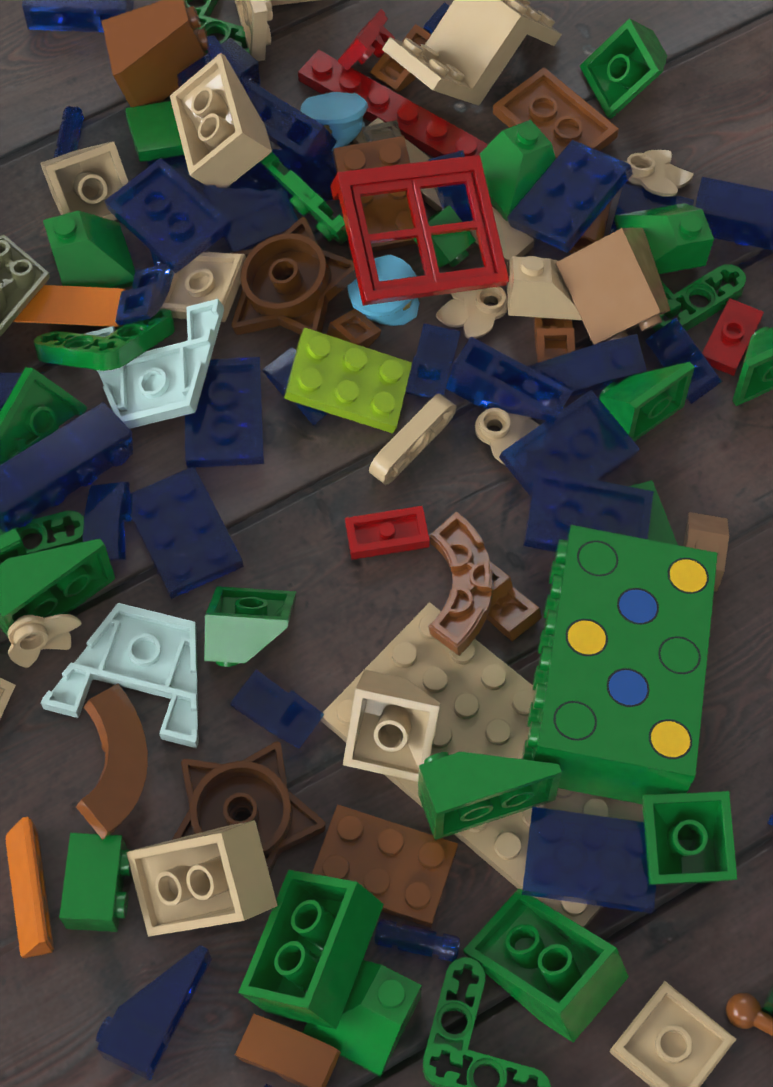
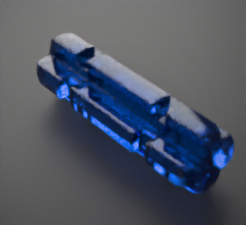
(69, 131)
(417, 940)

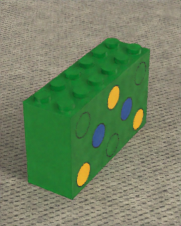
(622, 665)

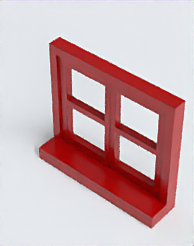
(412, 177)

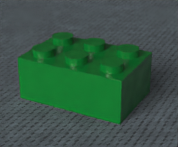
(312, 948)

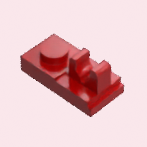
(368, 41)

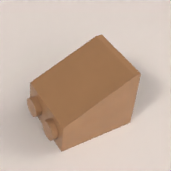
(615, 285)

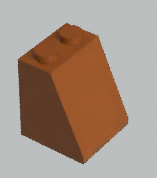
(152, 48)

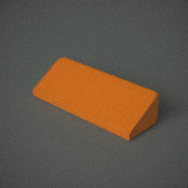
(73, 306)
(29, 889)

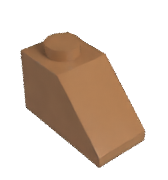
(708, 534)

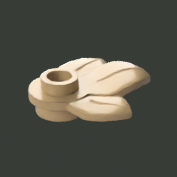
(656, 173)
(470, 310)
(512, 429)
(35, 633)

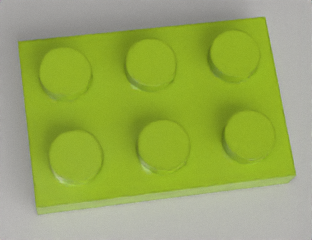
(348, 380)

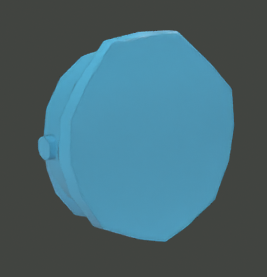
(339, 113)
(389, 313)

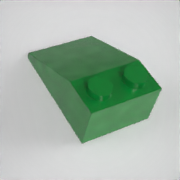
(52, 580)
(480, 788)
(548, 963)

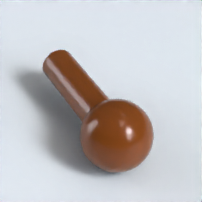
(745, 1012)

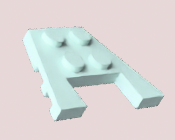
(165, 379)
(143, 654)

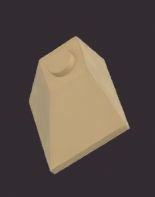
(85, 179)
(538, 289)
(390, 726)

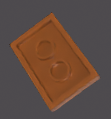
(556, 112)
(381, 211)
(390, 861)

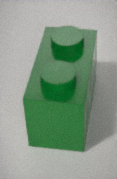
(94, 883)

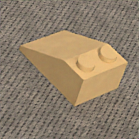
(218, 125)
(202, 879)

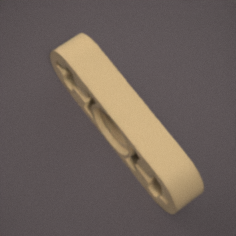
(412, 439)

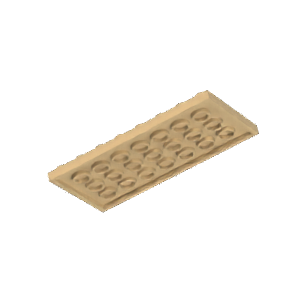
(479, 713)

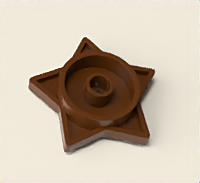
(289, 282)
(253, 788)

